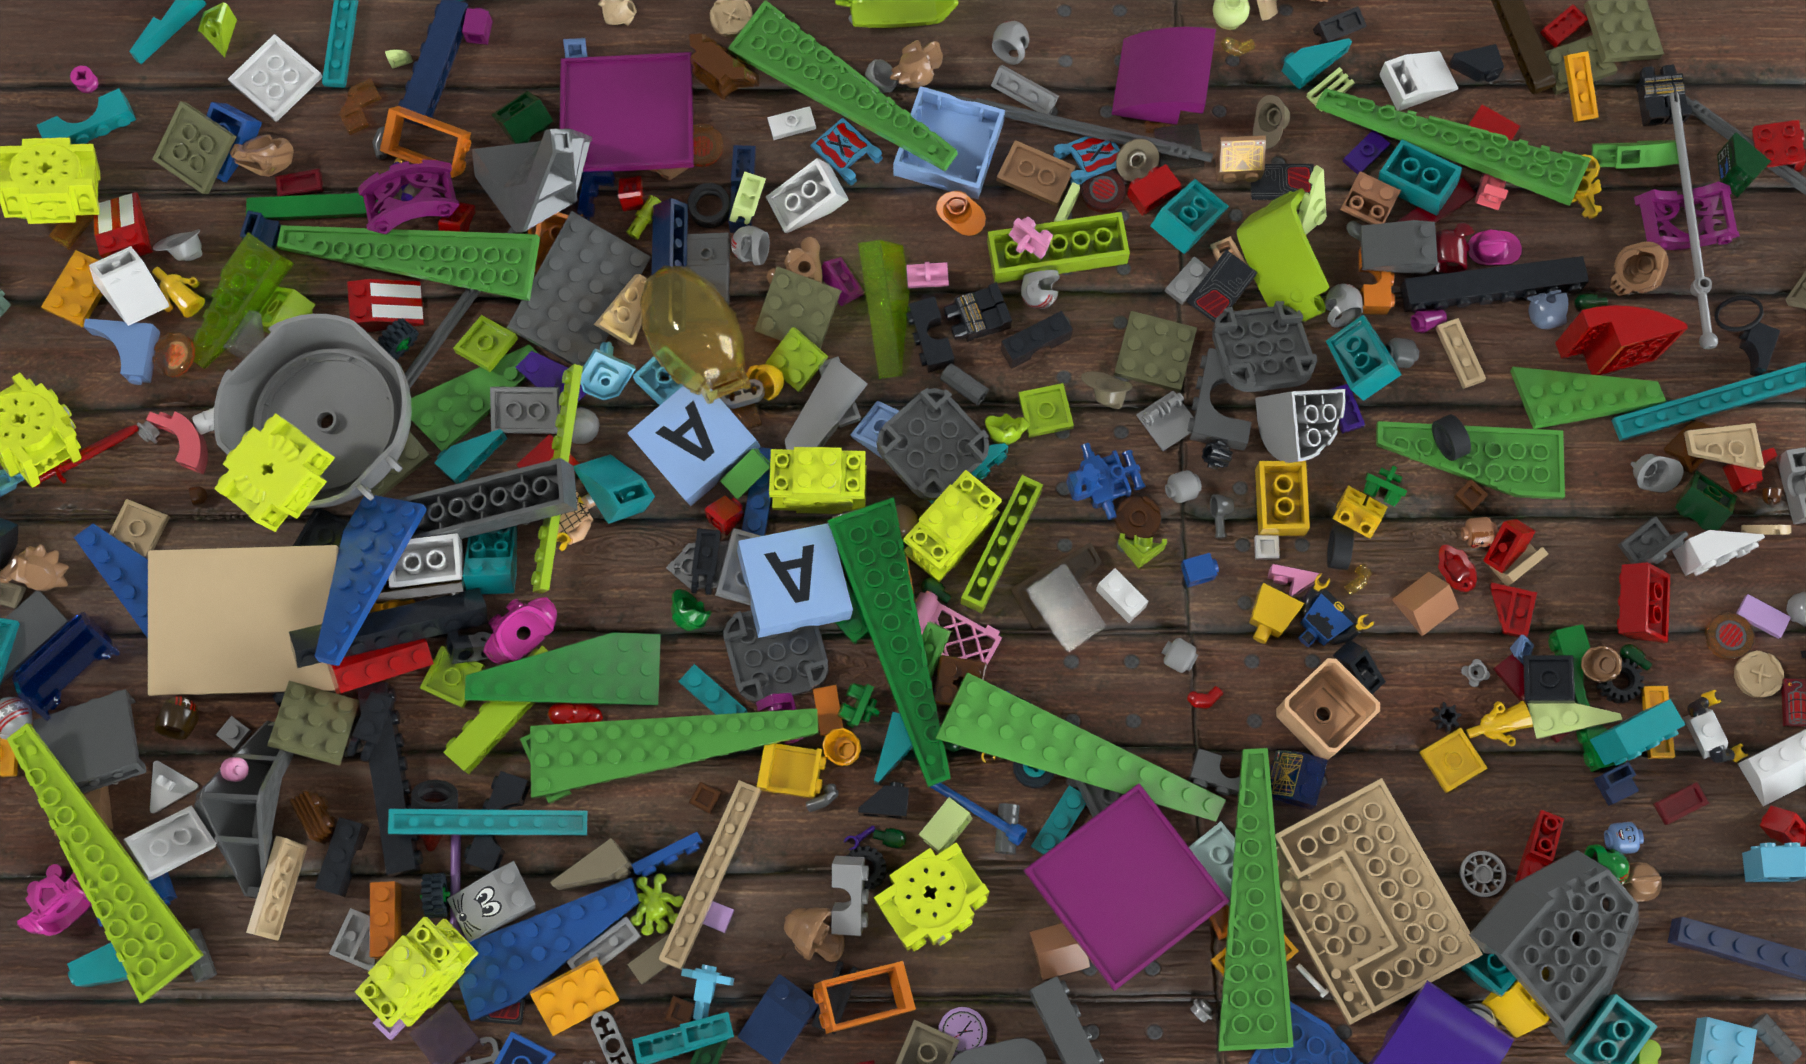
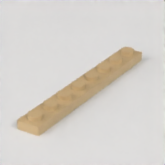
(710, 875)

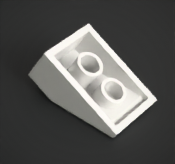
(807, 196)

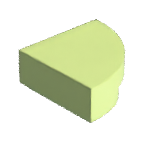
(398, 58)

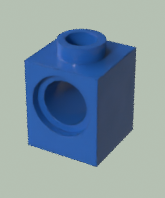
(1199, 569)

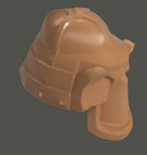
(812, 934)

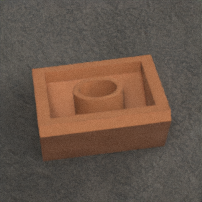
(1427, 602)
(1057, 952)

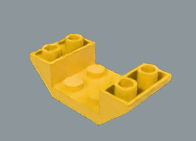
(1518, 1009)

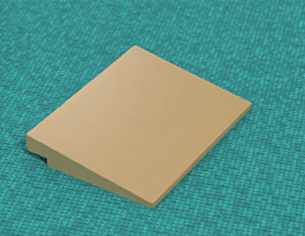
(227, 616)
(1369, 903)

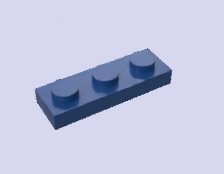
(668, 854)

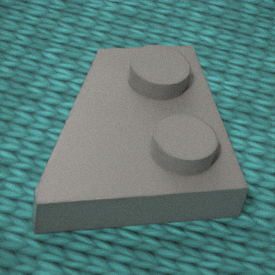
(354, 940)

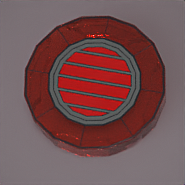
(1103, 191)

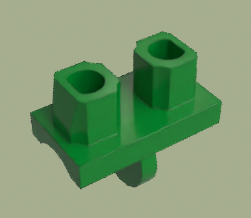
(1394, 492)
(854, 714)

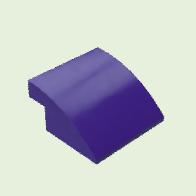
(1441, 1031)

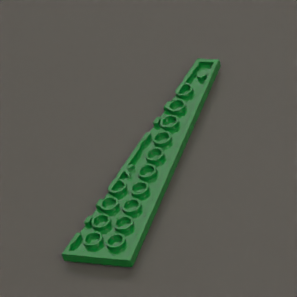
(880, 579)

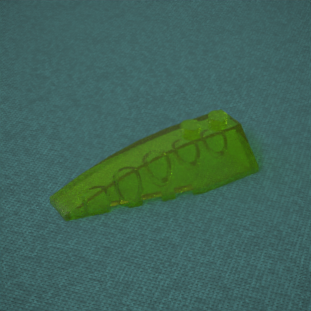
(245, 285)
(887, 302)

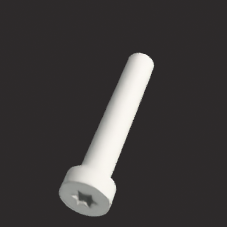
(1312, 980)

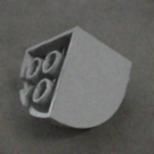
(1299, 422)

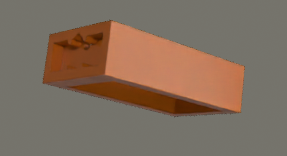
(393, 131)
(899, 985)

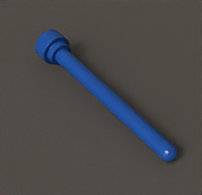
(1014, 832)

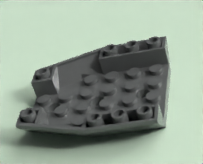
(1535, 930)

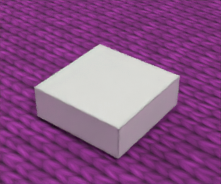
(1266, 547)

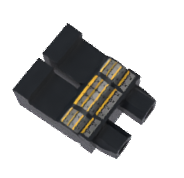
(1655, 95)
(979, 314)

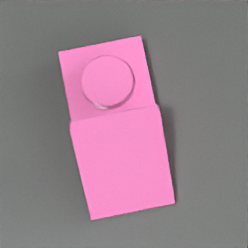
(1298, 578)

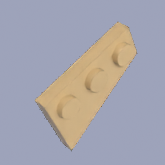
(624, 314)
(1727, 444)

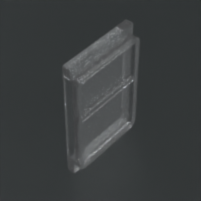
(1066, 608)

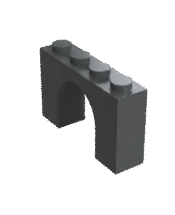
(1207, 423)

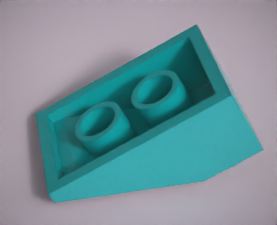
(1189, 216)
(1363, 358)

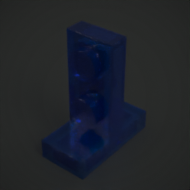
(590, 189)

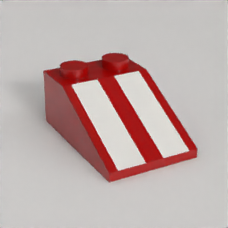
(121, 226)
(381, 302)

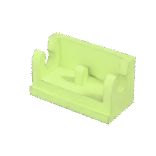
(747, 197)
(946, 826)

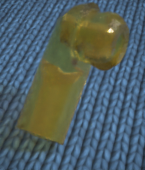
(1235, 47)
(1359, 582)

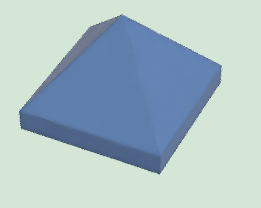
(575, 48)
(1521, 647)

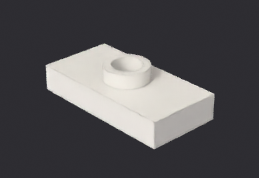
(791, 123)

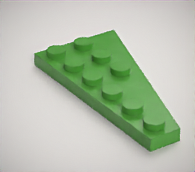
(1571, 397)
(460, 404)

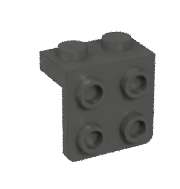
(1650, 543)

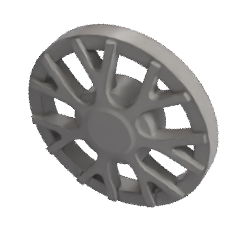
(1482, 874)

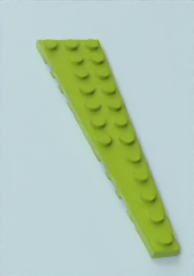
(131, 911)

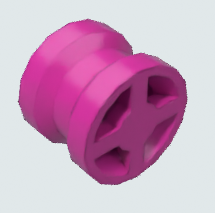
(87, 84)

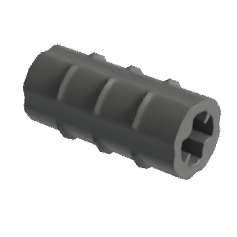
(964, 384)
(1009, 814)
(203, 968)
(1775, 1039)

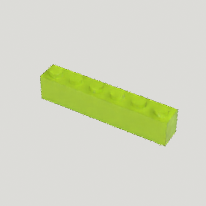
(1001, 544)
(486, 730)

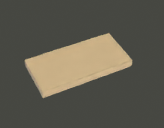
(277, 888)

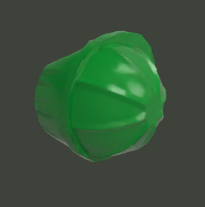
(687, 611)

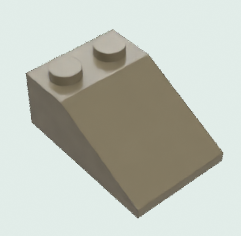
(599, 867)
(927, 1046)

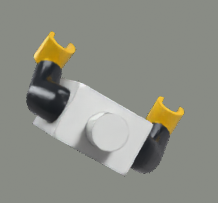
(1708, 732)

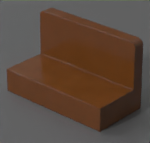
(1678, 447)

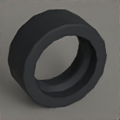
(704, 190)
(1451, 437)
(1340, 547)
(434, 789)

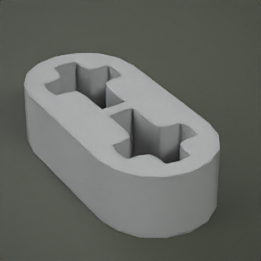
(745, 397)

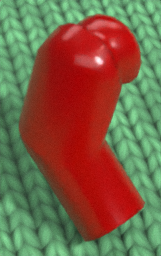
(1204, 701)

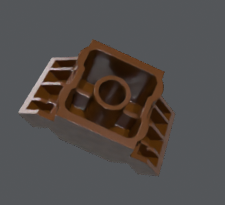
(717, 68)

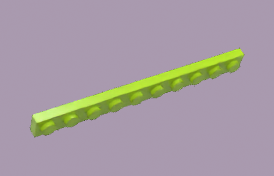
(561, 445)

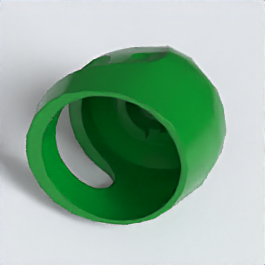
(1613, 860)

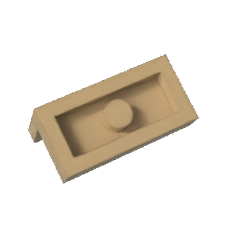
(1521, 565)

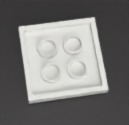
(275, 78)

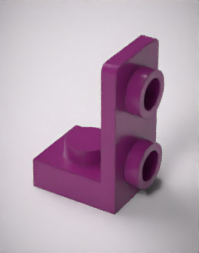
(778, 702)

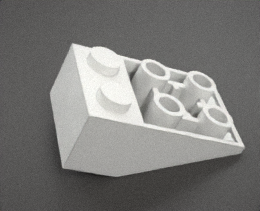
(1417, 79)
(128, 285)
(1714, 549)

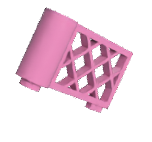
(929, 610)

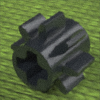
(1448, 712)

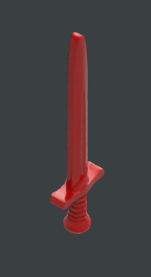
(88, 453)

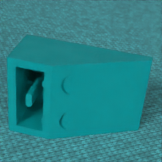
(614, 488)
(492, 561)

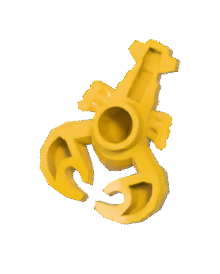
(1586, 190)

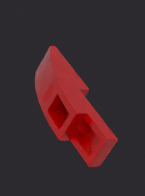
(1541, 844)

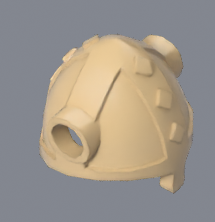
(618, 11)

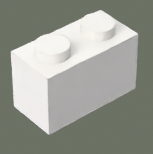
(1122, 595)

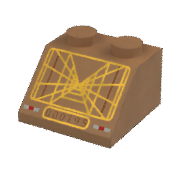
(1240, 158)

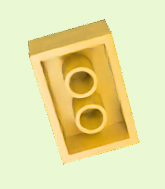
(1282, 498)

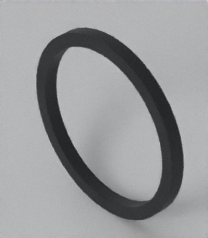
(1741, 328)

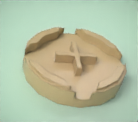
(730, 16)
(1766, 529)
(1758, 674)

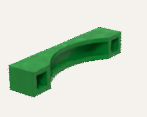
(1575, 642)

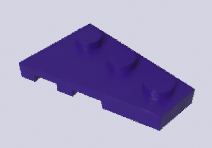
(544, 372)

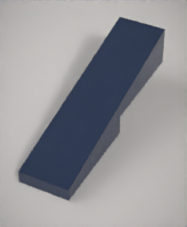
(742, 162)

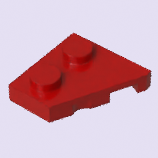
(1513, 608)

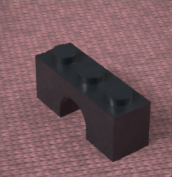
(923, 317)
(1048, 332)
(345, 842)

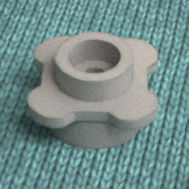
(148, 431)
(1477, 666)
(1202, 1010)

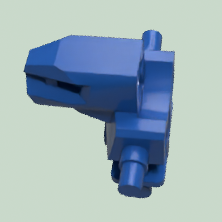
(1104, 479)

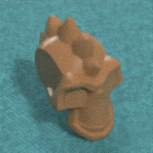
(917, 64)
(36, 569)

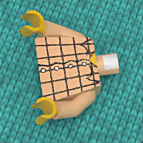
(575, 524)

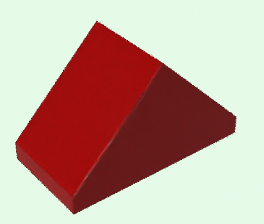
(631, 193)

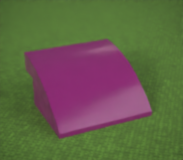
(1164, 73)

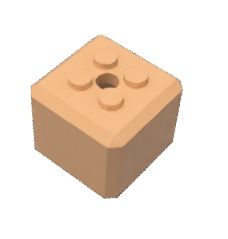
(1340, 694)

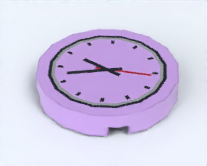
(966, 1026)

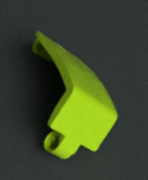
(898, 12)
(1283, 257)

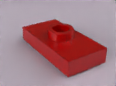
(1564, 26)

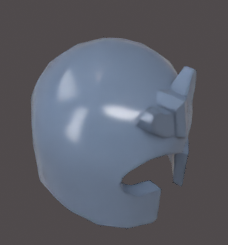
(1548, 309)

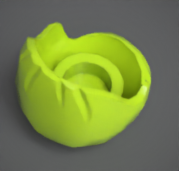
(1005, 428)

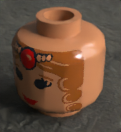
(1479, 532)

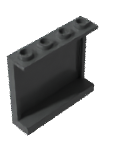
(94, 741)

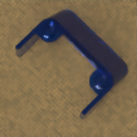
(60, 661)

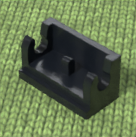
(1340, 25)

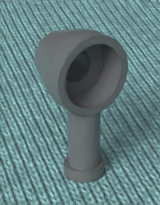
(1220, 507)

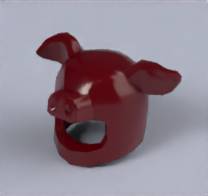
(1452, 248)

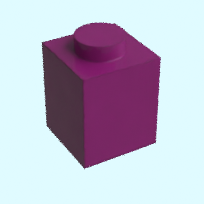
(477, 26)

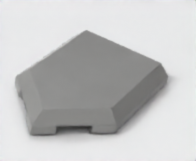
(682, 565)

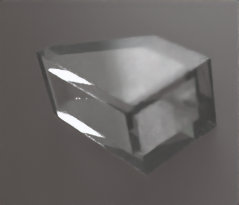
(246, 336)

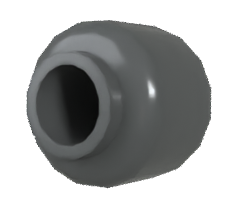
(1403, 351)

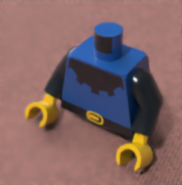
(1327, 618)

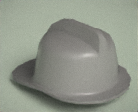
(181, 246)
(1657, 473)

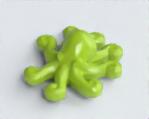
(654, 905)

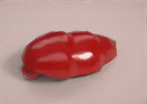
(1457, 568)
(574, 713)

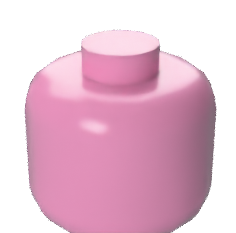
(234, 769)

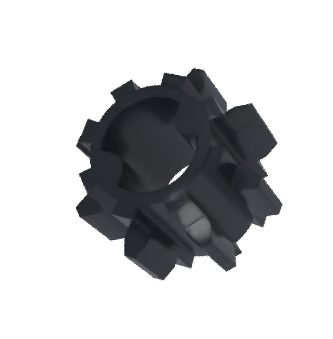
(1217, 454)

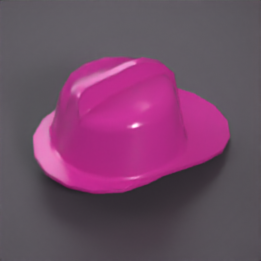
(1494, 248)

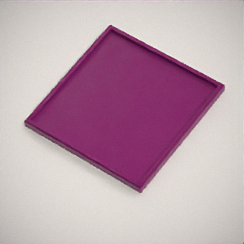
(631, 108)
(1126, 886)

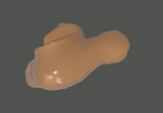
(803, 261)

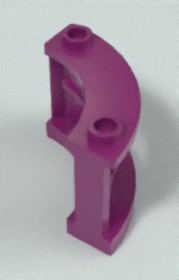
(426, 203)
(1653, 211)

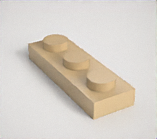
(1460, 353)

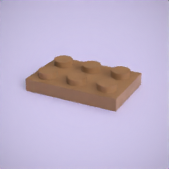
(1035, 173)

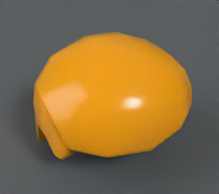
(841, 747)

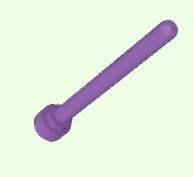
(455, 875)

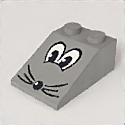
(491, 902)

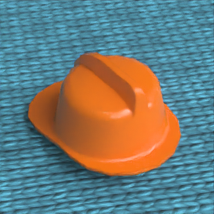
(961, 213)

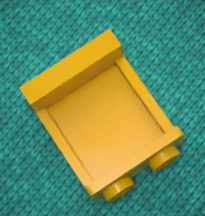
(791, 770)

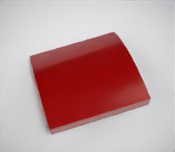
(1619, 337)

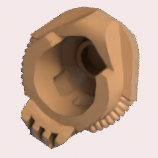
(263, 155)
(1639, 268)

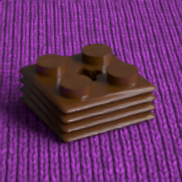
(950, 669)
(314, 816)

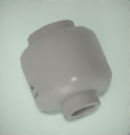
(1183, 486)
(1179, 655)

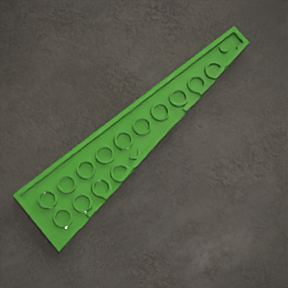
(1491, 153)

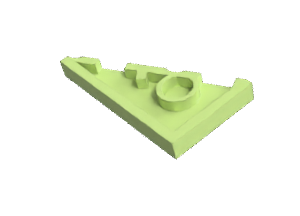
(1313, 205)
(1561, 718)

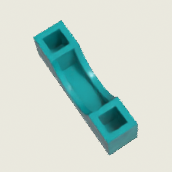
(111, 113)

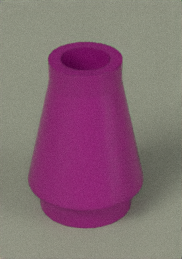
(1426, 320)

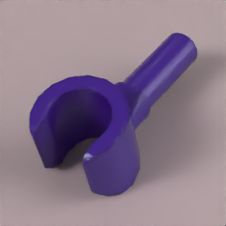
(859, 837)

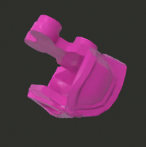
(504, 644)
(61, 903)

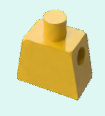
(1272, 612)

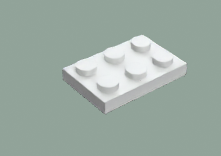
(169, 843)

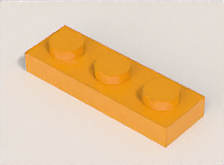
(1581, 86)
(1650, 697)

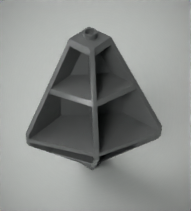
(533, 177)
(244, 812)

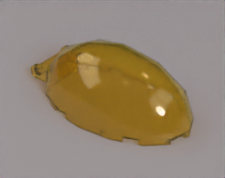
(693, 332)

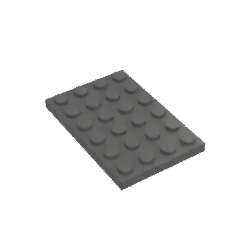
(575, 288)

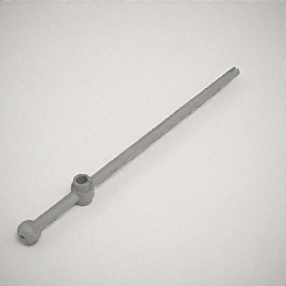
(1701, 284)

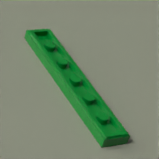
(308, 206)

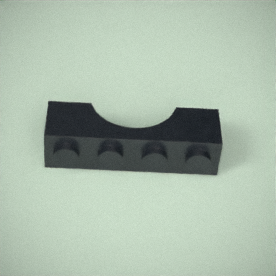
(507, 793)

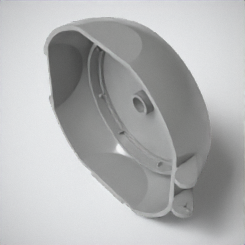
(316, 370)

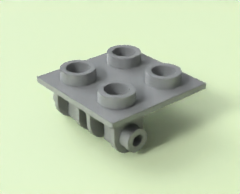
(1166, 420)

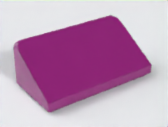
(838, 275)

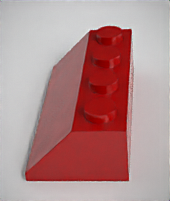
(379, 665)

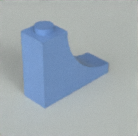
(133, 343)

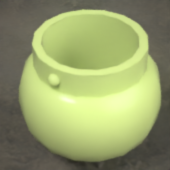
(1230, 13)

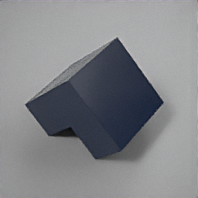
(261, 228)
(1617, 783)

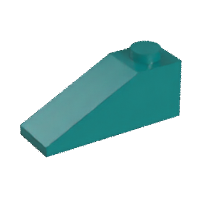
(1312, 60)
(465, 457)
(894, 750)

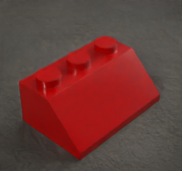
(1644, 602)

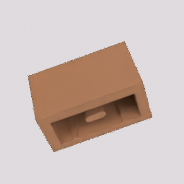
(1370, 199)

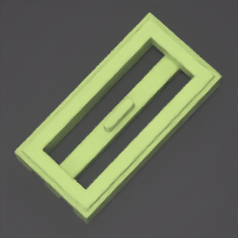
(1342, 78)
(1068, 203)

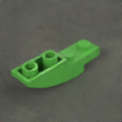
(1636, 154)

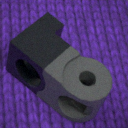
(467, 647)

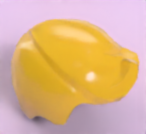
(770, 377)

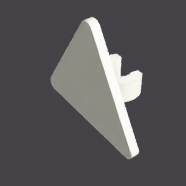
(168, 787)

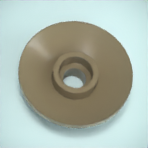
(1147, 159)

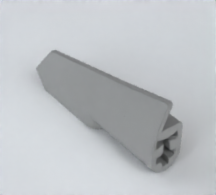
(825, 407)

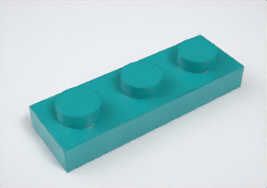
(710, 693)
(1059, 821)

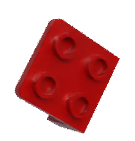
(1781, 143)

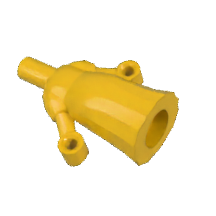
(175, 288)
(1502, 721)

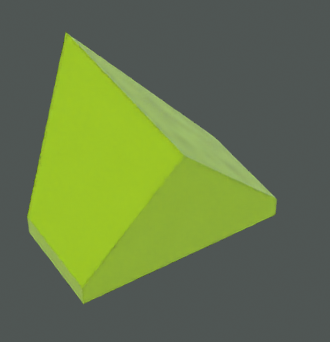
(217, 26)
(1141, 549)

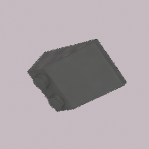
(1399, 247)

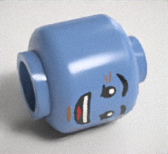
(1623, 837)

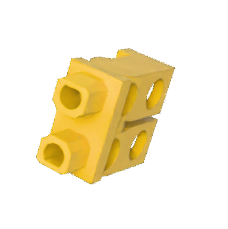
(1357, 516)

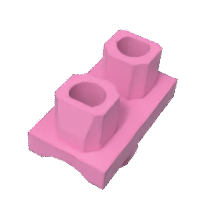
(1028, 238)
(927, 275)

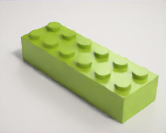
(1074, 247)

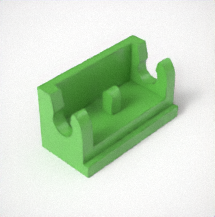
(746, 473)

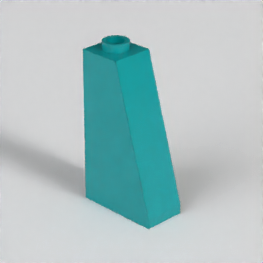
(97, 968)

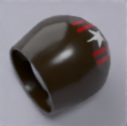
(177, 713)

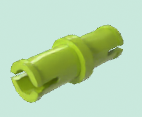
(642, 218)

